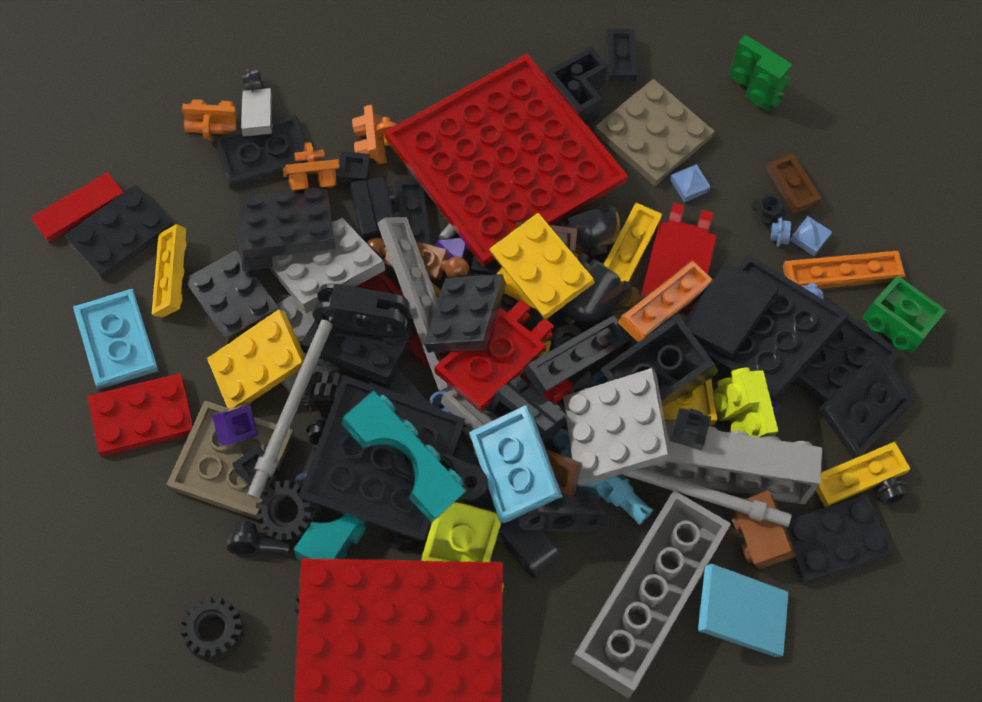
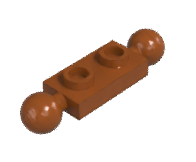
(434, 259)

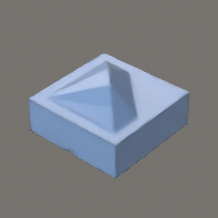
(690, 183)
(811, 236)

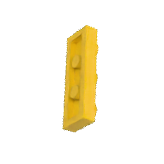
(632, 241)
(169, 271)
(861, 474)

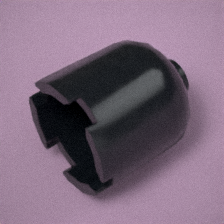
(598, 300)

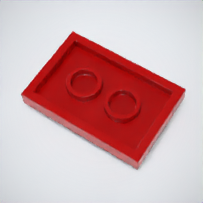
(140, 414)

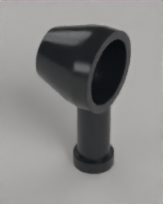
(246, 541)

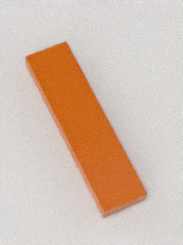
(846, 270)
(665, 301)

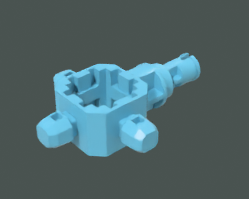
(613, 489)

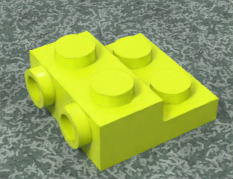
(746, 403)
(462, 535)

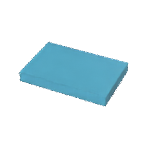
(115, 339)
(515, 464)
(743, 610)

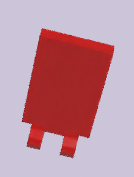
(676, 247)
(511, 347)

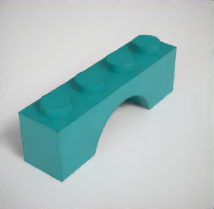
(376, 424)
(330, 539)

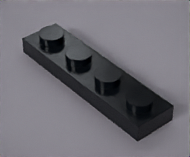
(576, 355)

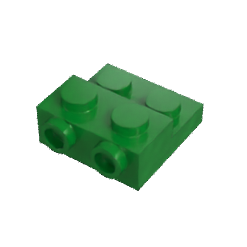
(761, 72)
(903, 315)

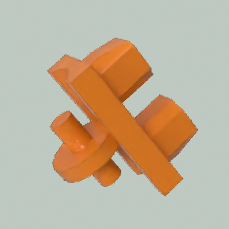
(209, 118)
(373, 127)
(298, 172)

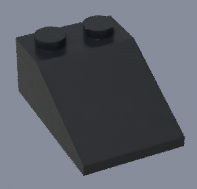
(674, 357)

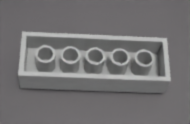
(746, 465)
(650, 594)

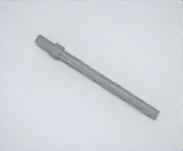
(266, 465)
(756, 510)

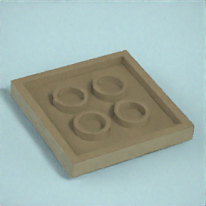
(654, 132)
(207, 469)

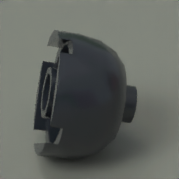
(595, 230)

